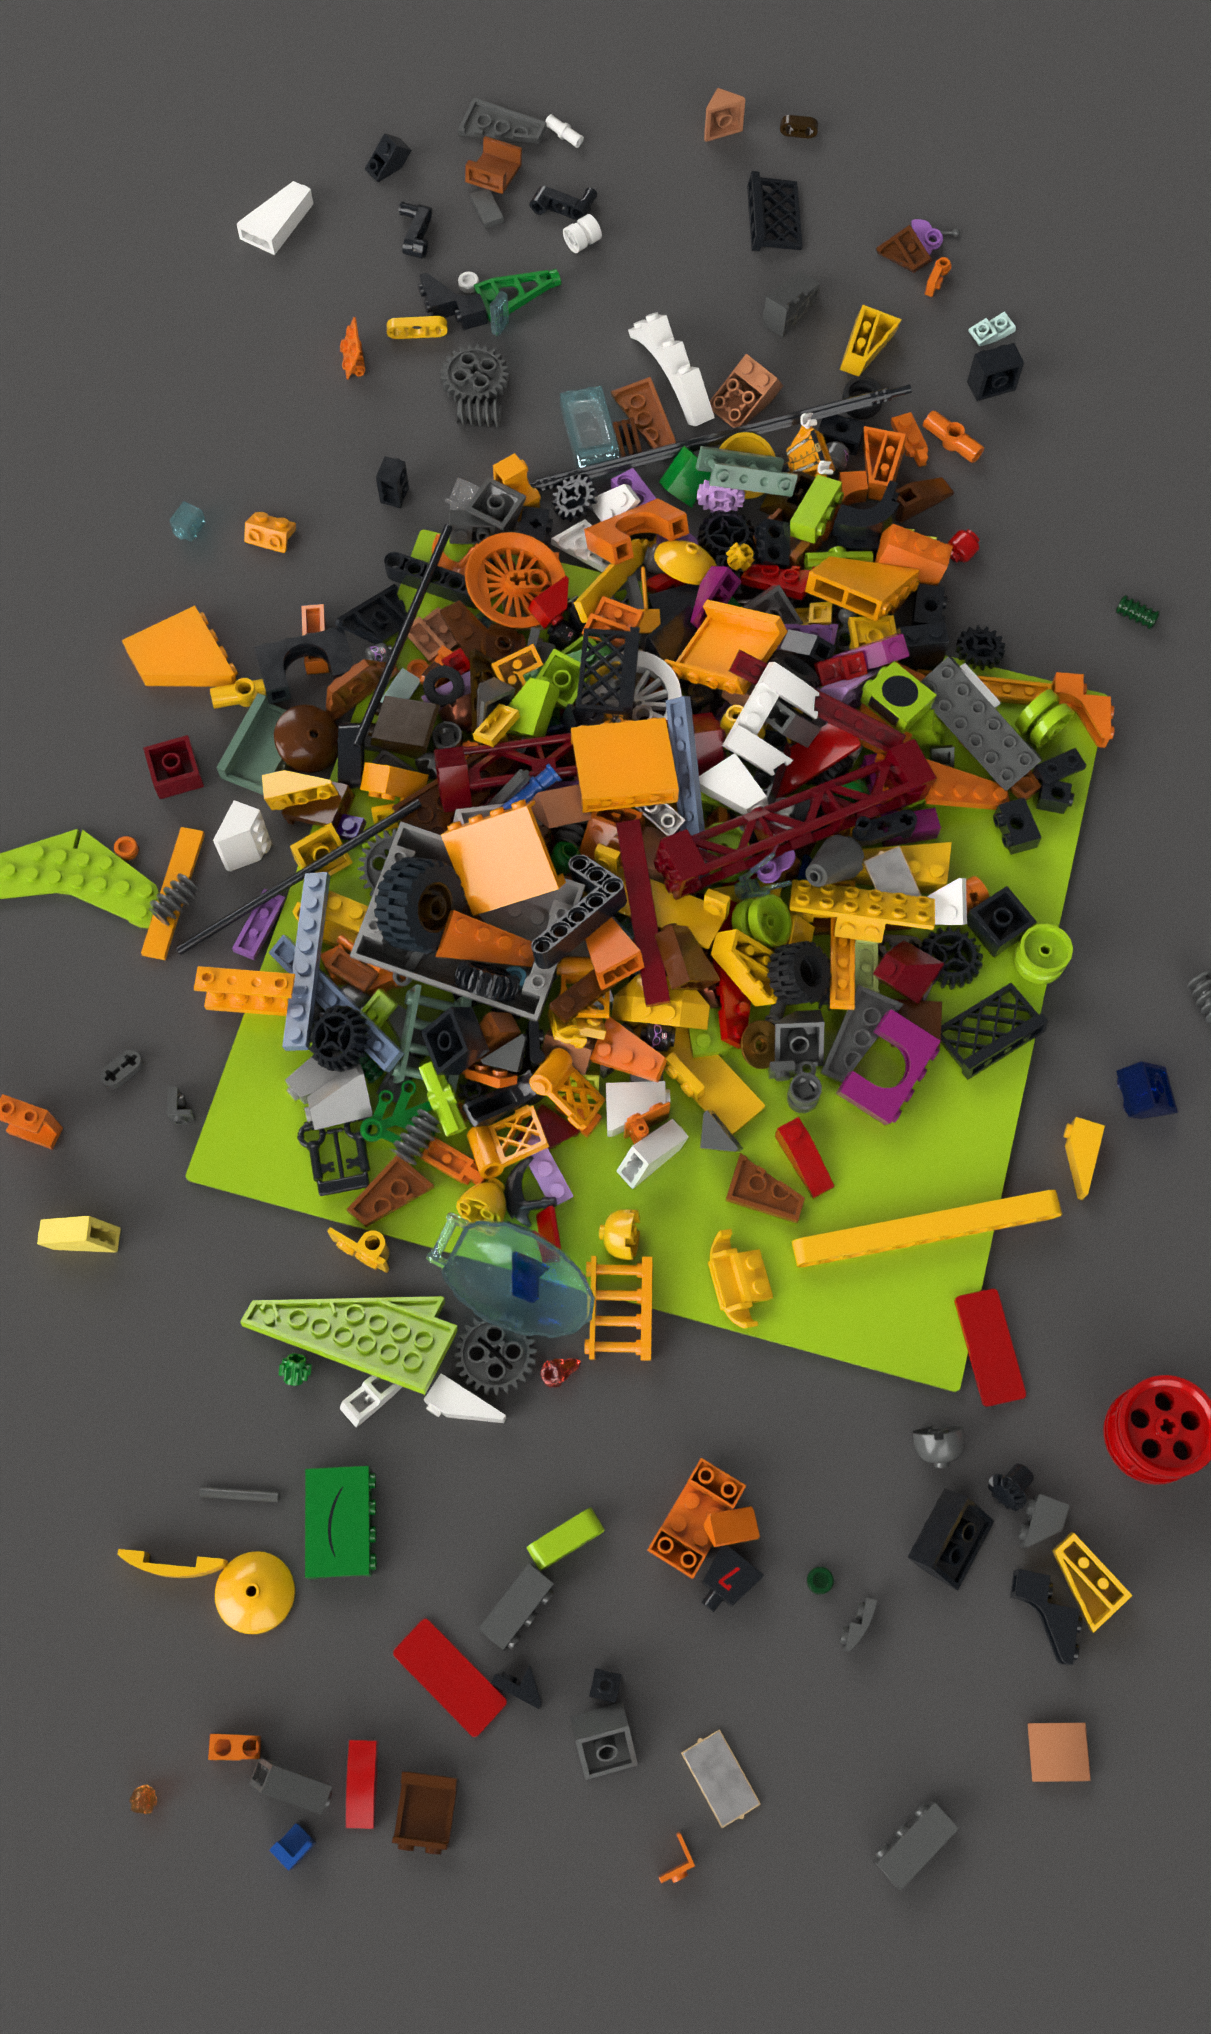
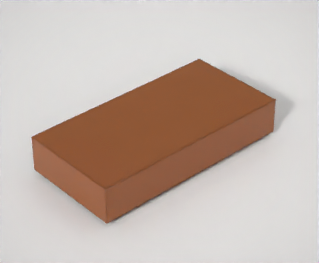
(351, 970)

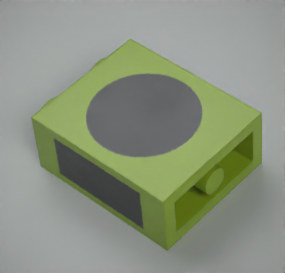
(897, 697)

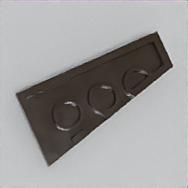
(479, 672)

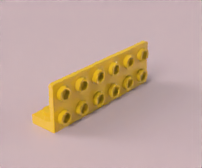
(701, 916)

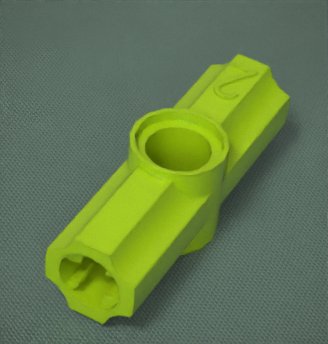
(813, 559)
(442, 1100)

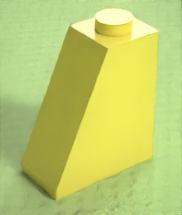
(79, 1234)

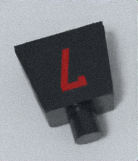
(728, 1578)

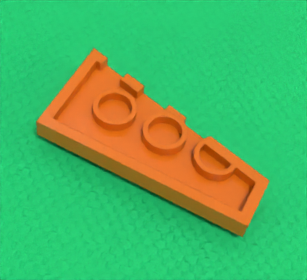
(481, 942)

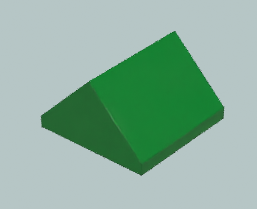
(683, 478)

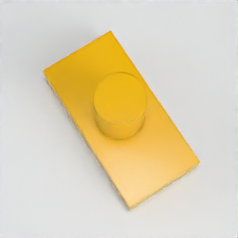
(496, 725)

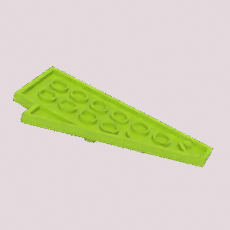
(380, 1336)

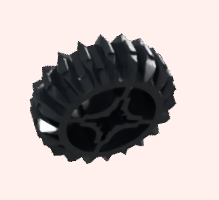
(731, 530)
(935, 945)
(487, 980)
(347, 1038)

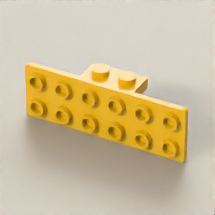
(862, 912)
(710, 1082)

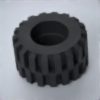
(797, 667)
(799, 972)

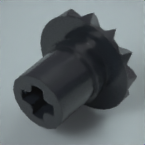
(1010, 1487)

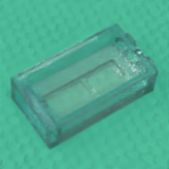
(588, 426)

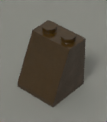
(403, 726)

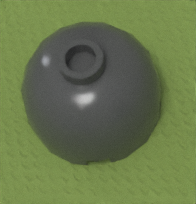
(939, 1444)

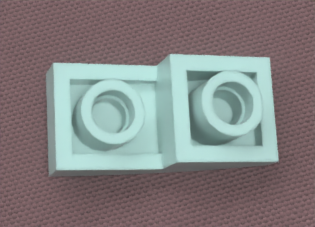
(991, 331)
(403, 685)

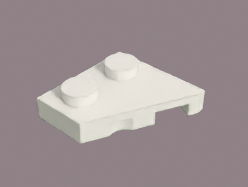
(615, 502)

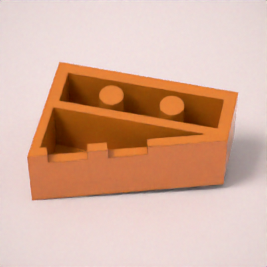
(882, 459)

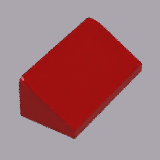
(548, 1225)

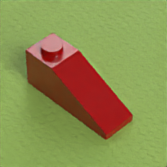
(804, 1157)

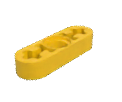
(431, 327)

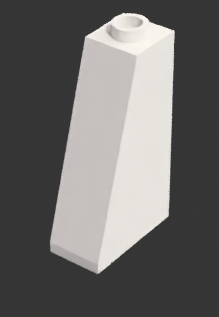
(276, 218)

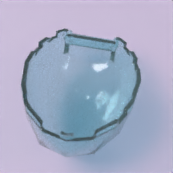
(482, 1278)

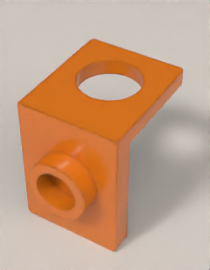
(680, 1871)

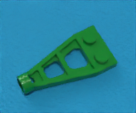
(490, 288)

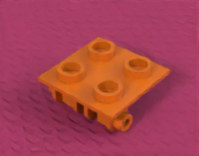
(352, 351)
(638, 1125)

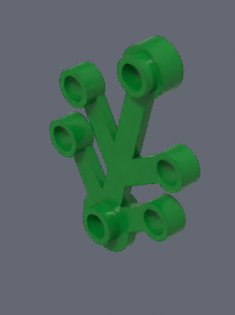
(399, 1117)

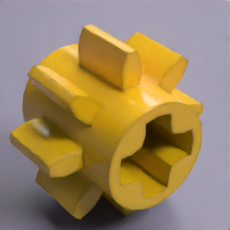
(740, 557)

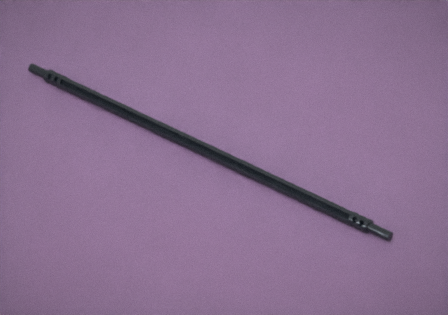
(718, 438)

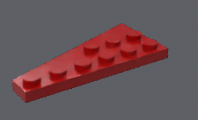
(734, 1003)

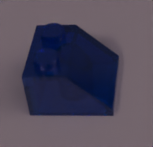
(1146, 1091)

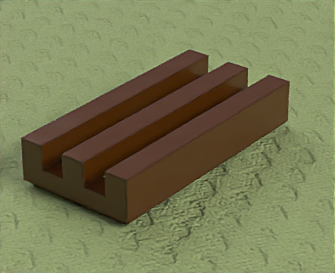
(624, 423)

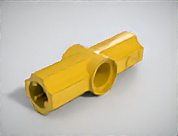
(232, 694)

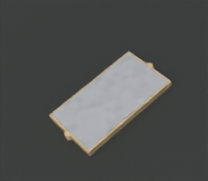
(891, 873)
(720, 1778)

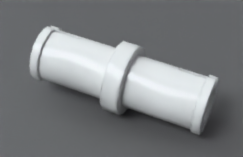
(564, 131)

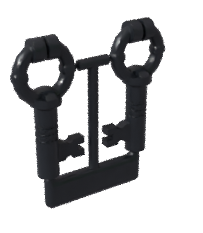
(344, 1183)

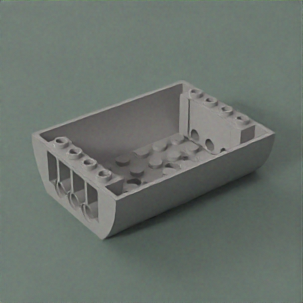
(522, 918)

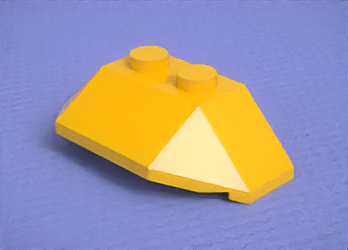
(686, 1008)

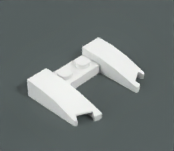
(743, 737)

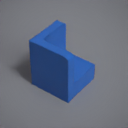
(292, 1847)

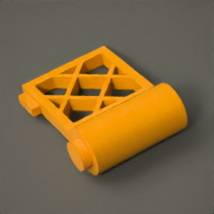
(571, 971)
(554, 1077)
(490, 1152)

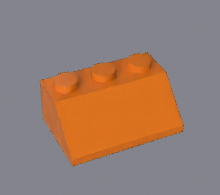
(913, 550)

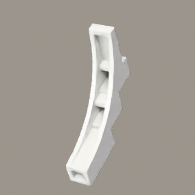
(672, 357)

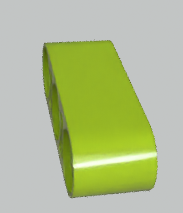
(565, 1539)

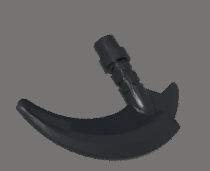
(515, 1200)

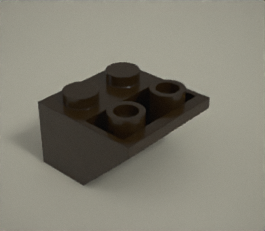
(786, 503)

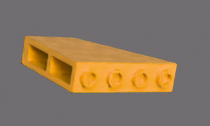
(862, 585)
(180, 653)

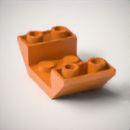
(682, 1538)

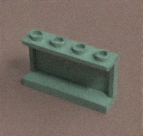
(253, 747)

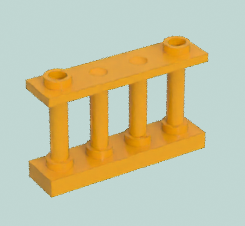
(245, 990)
(640, 1321)

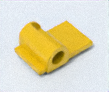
(362, 1250)

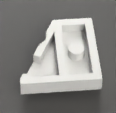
(951, 903)

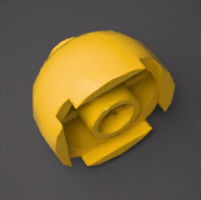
(621, 1234)

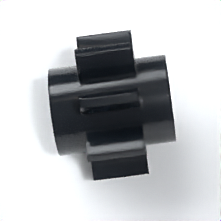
(471, 1086)

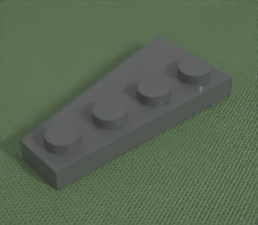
(857, 1032)

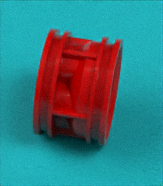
(1126, 1440)

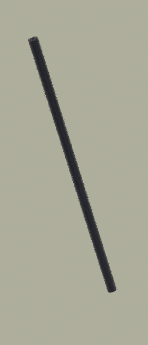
(402, 636)
(299, 876)

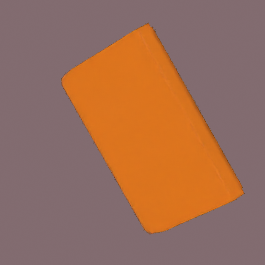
(732, 1526)

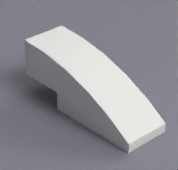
(368, 1399)

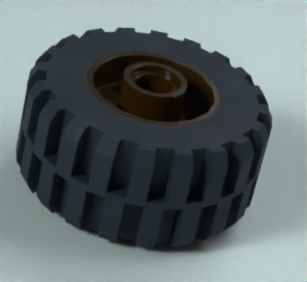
(417, 903)

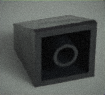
(925, 645)

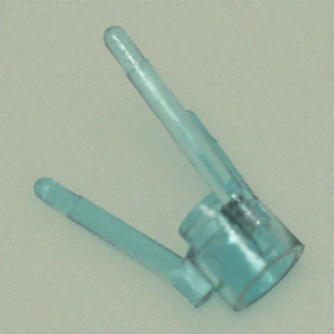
(750, 888)

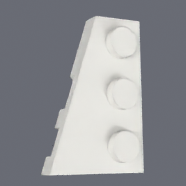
(574, 543)

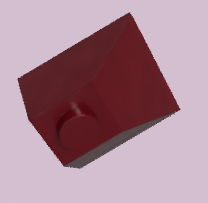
(908, 971)

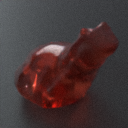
(558, 1370)

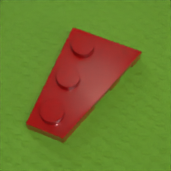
(792, 580)

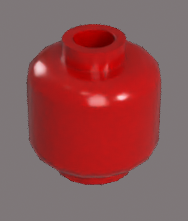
(964, 545)

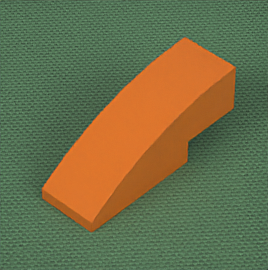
(314, 621)

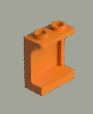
(29, 1122)

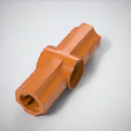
(953, 436)

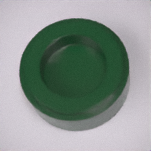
(820, 1580)

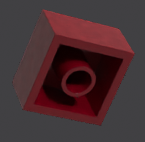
(173, 767)

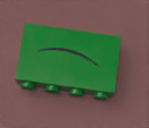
(339, 1522)

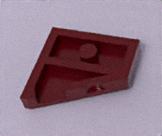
(555, 1127)

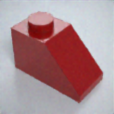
(551, 603)

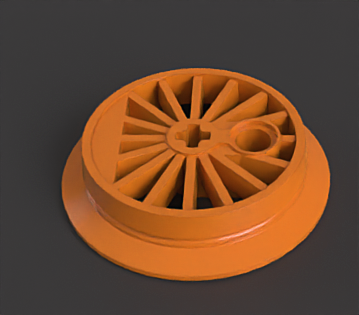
(508, 582)

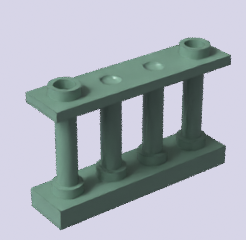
(746, 471)
(414, 999)

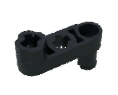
(561, 203)
(413, 242)
(899, 823)

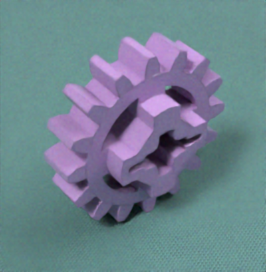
(719, 498)

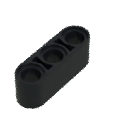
(349, 758)

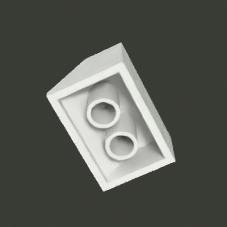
(242, 837)

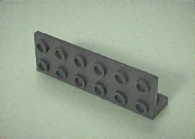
(979, 725)

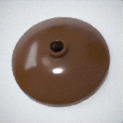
(298, 747)

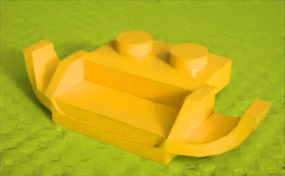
(342, 918)
(576, 1030)
(738, 1279)

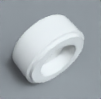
(466, 282)

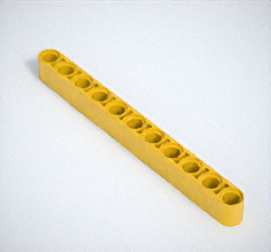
(926, 1228)

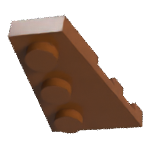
(388, 1192)
(762, 1192)

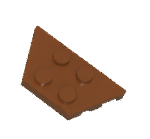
(354, 686)

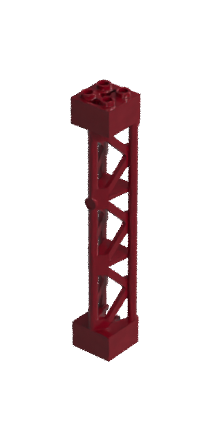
(458, 783)
(683, 862)

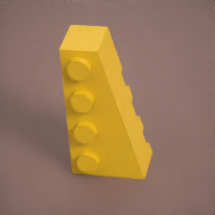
(926, 861)

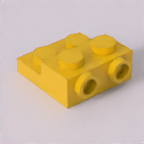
(865, 630)

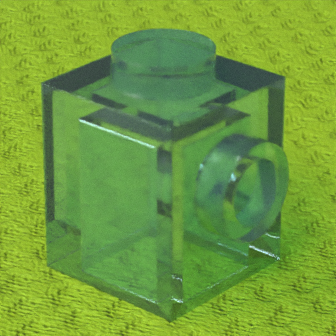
(187, 521)

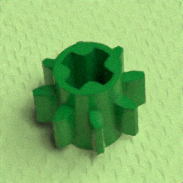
(295, 1369)

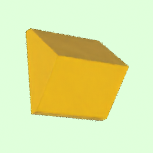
(316, 846)

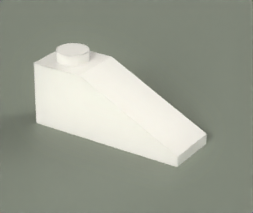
(457, 1402)

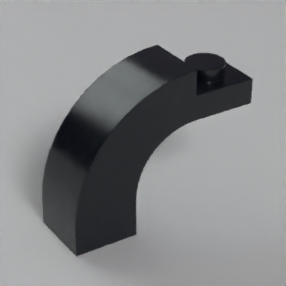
(867, 523)

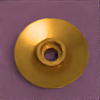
(764, 1034)

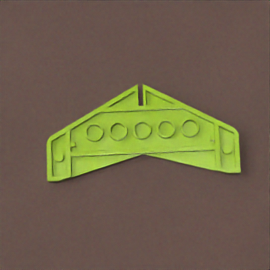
(85, 872)

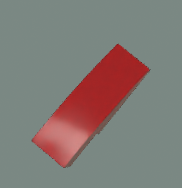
(361, 1783)

